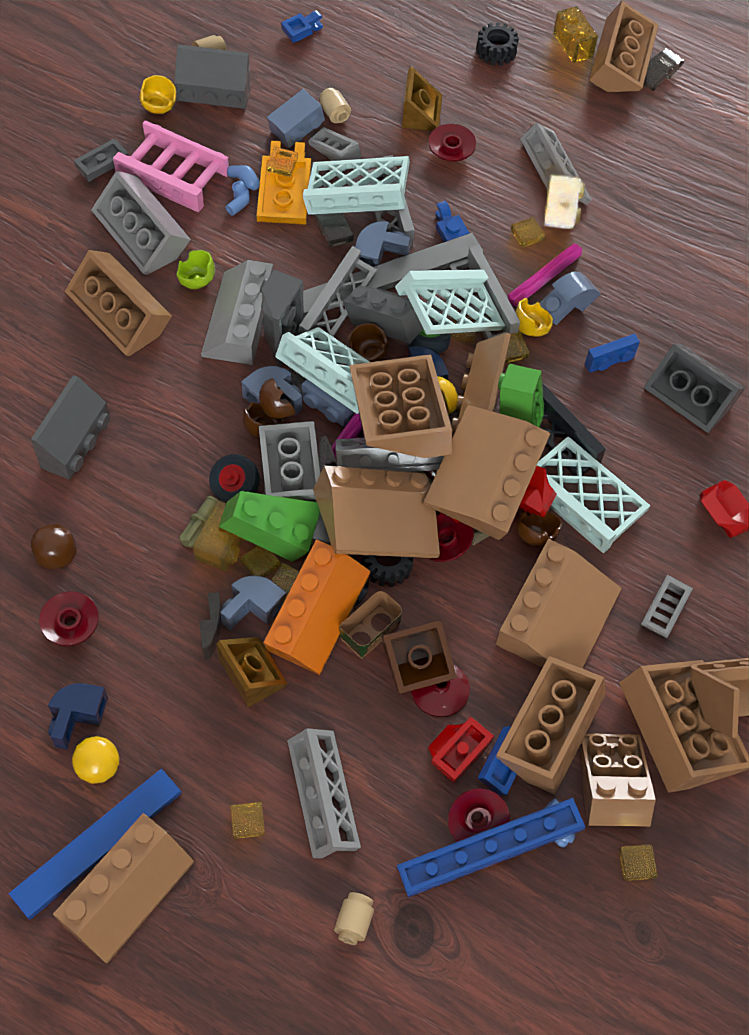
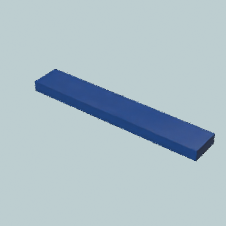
(92, 845)
(490, 847)

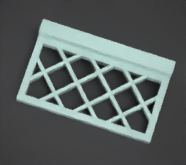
(359, 195)
(447, 284)
(319, 366)
(575, 512)

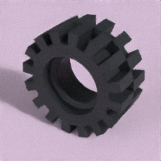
(500, 35)
(388, 574)

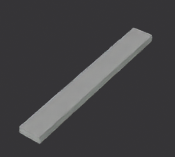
(393, 271)

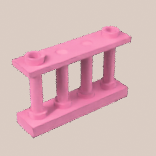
(171, 185)

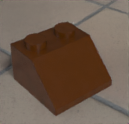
(419, 657)

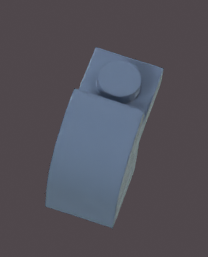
(376, 239)
(569, 292)
(252, 384)
(253, 595)

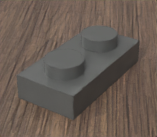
(99, 160)

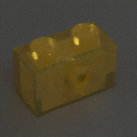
(575, 34)
(562, 201)
(215, 544)

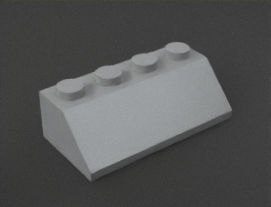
(139, 223)
(237, 314)

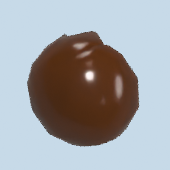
(369, 342)
(272, 404)
(255, 417)
(537, 530)
(53, 546)

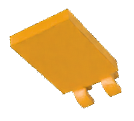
(282, 196)

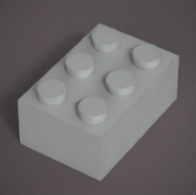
(290, 460)

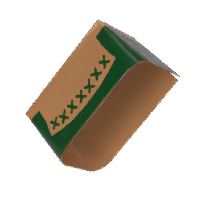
(364, 612)

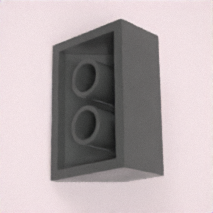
(212, 76)
(281, 308)
(386, 310)
(694, 387)
(70, 429)

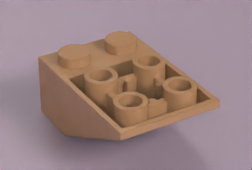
(616, 781)

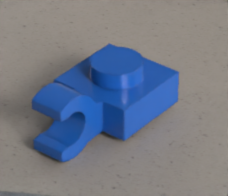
(301, 27)
(449, 226)

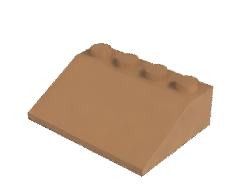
(402, 406)
(487, 470)
(377, 512)
(559, 609)
(675, 729)

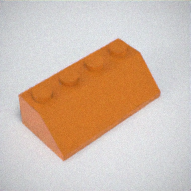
(316, 607)

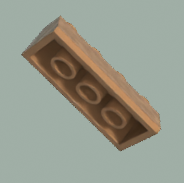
(624, 50)
(117, 302)
(482, 381)
(552, 724)
(124, 888)

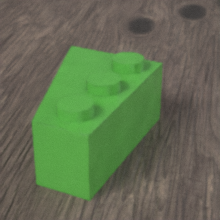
(522, 394)
(272, 522)

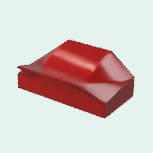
(538, 494)
(727, 507)
(459, 748)

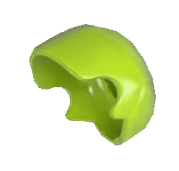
(197, 270)

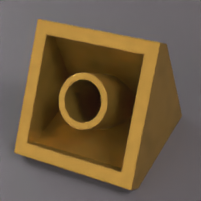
(421, 103)
(250, 668)

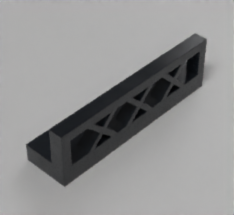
(568, 426)

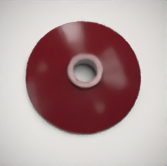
(452, 142)
(459, 534)
(67, 607)
(443, 701)
(489, 803)

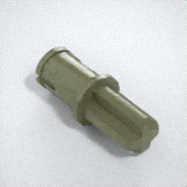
(197, 522)

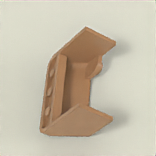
(722, 692)

